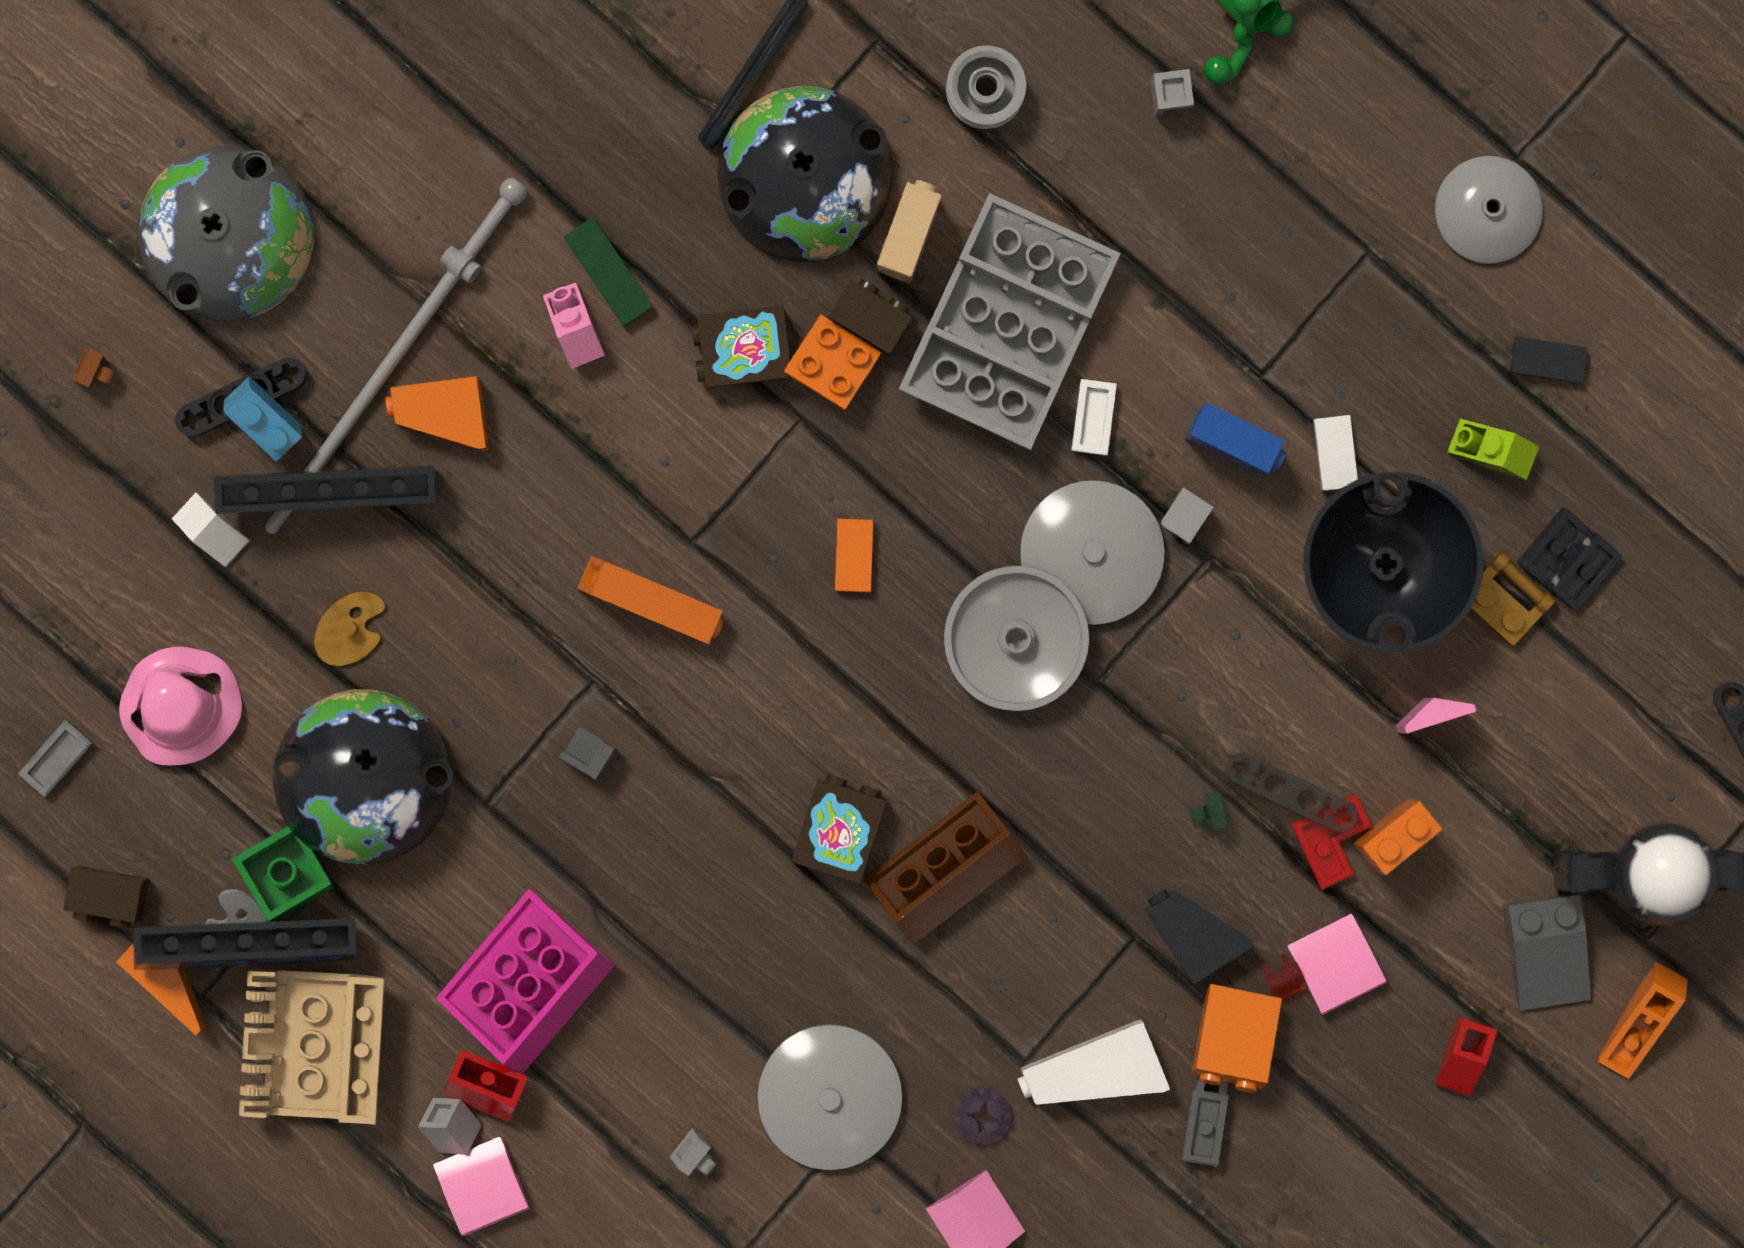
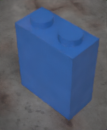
(1236, 440)

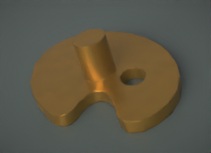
(346, 639)

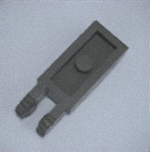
(1205, 1124)

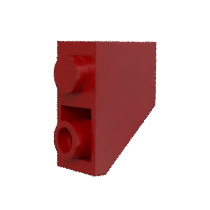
(1465, 1055)

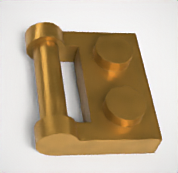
(1500, 609)

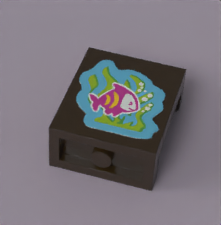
(742, 346)
(839, 829)

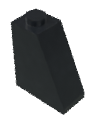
(1194, 935)

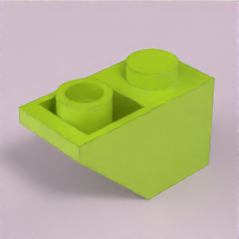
(1493, 448)

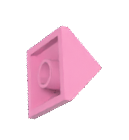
(976, 1216)

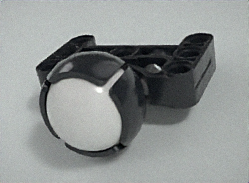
(1656, 873)

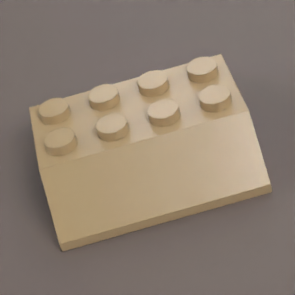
(314, 1045)

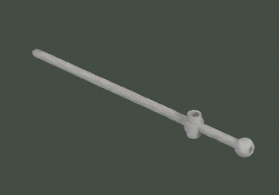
(459, 266)

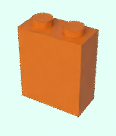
(1397, 836)
(1236, 1038)

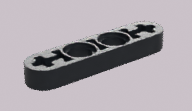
(196, 408)

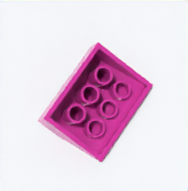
(525, 982)

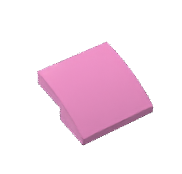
(1337, 964)
(481, 1186)

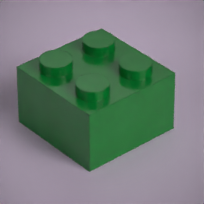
(282, 875)

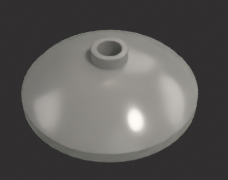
(1468, 224)

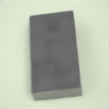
(56, 758)

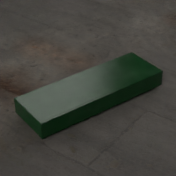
(608, 272)

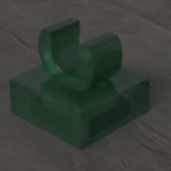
(1211, 811)

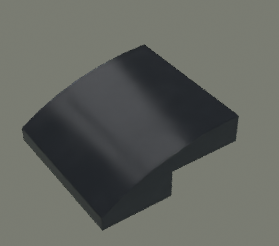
(1569, 559)

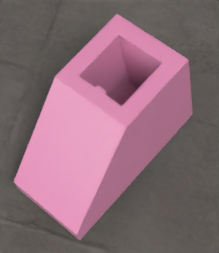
(573, 325)

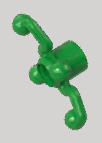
(1251, 17)

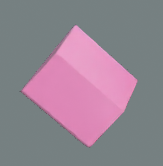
(1431, 712)

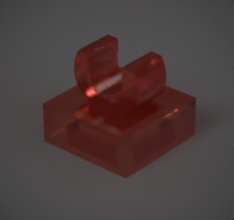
(1286, 980)

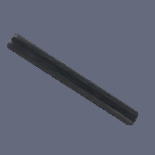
(751, 72)

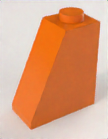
(443, 410)

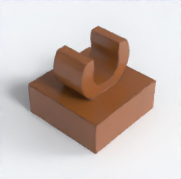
(90, 368)

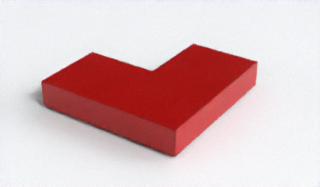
(1323, 846)

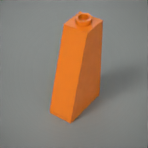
(651, 600)

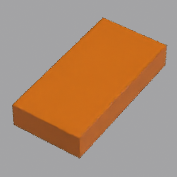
(854, 555)

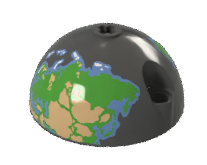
(256, 253)

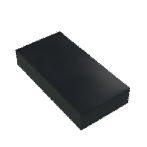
(1548, 360)

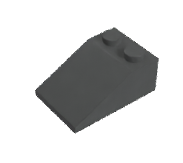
(1548, 950)

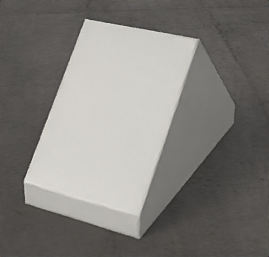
(210, 530)

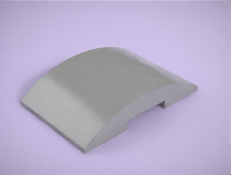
(1009, 321)

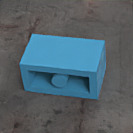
(262, 418)

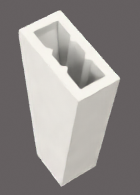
(1101, 1067)

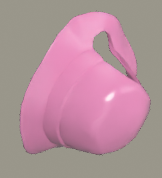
(177, 715)

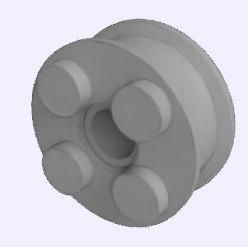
(991, 64)

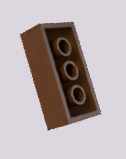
(945, 868)

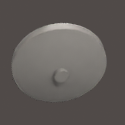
(1098, 545)
(1016, 638)
(829, 1097)

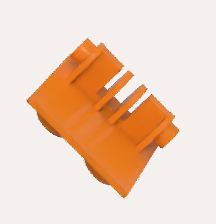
(832, 362)

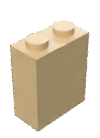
(909, 231)

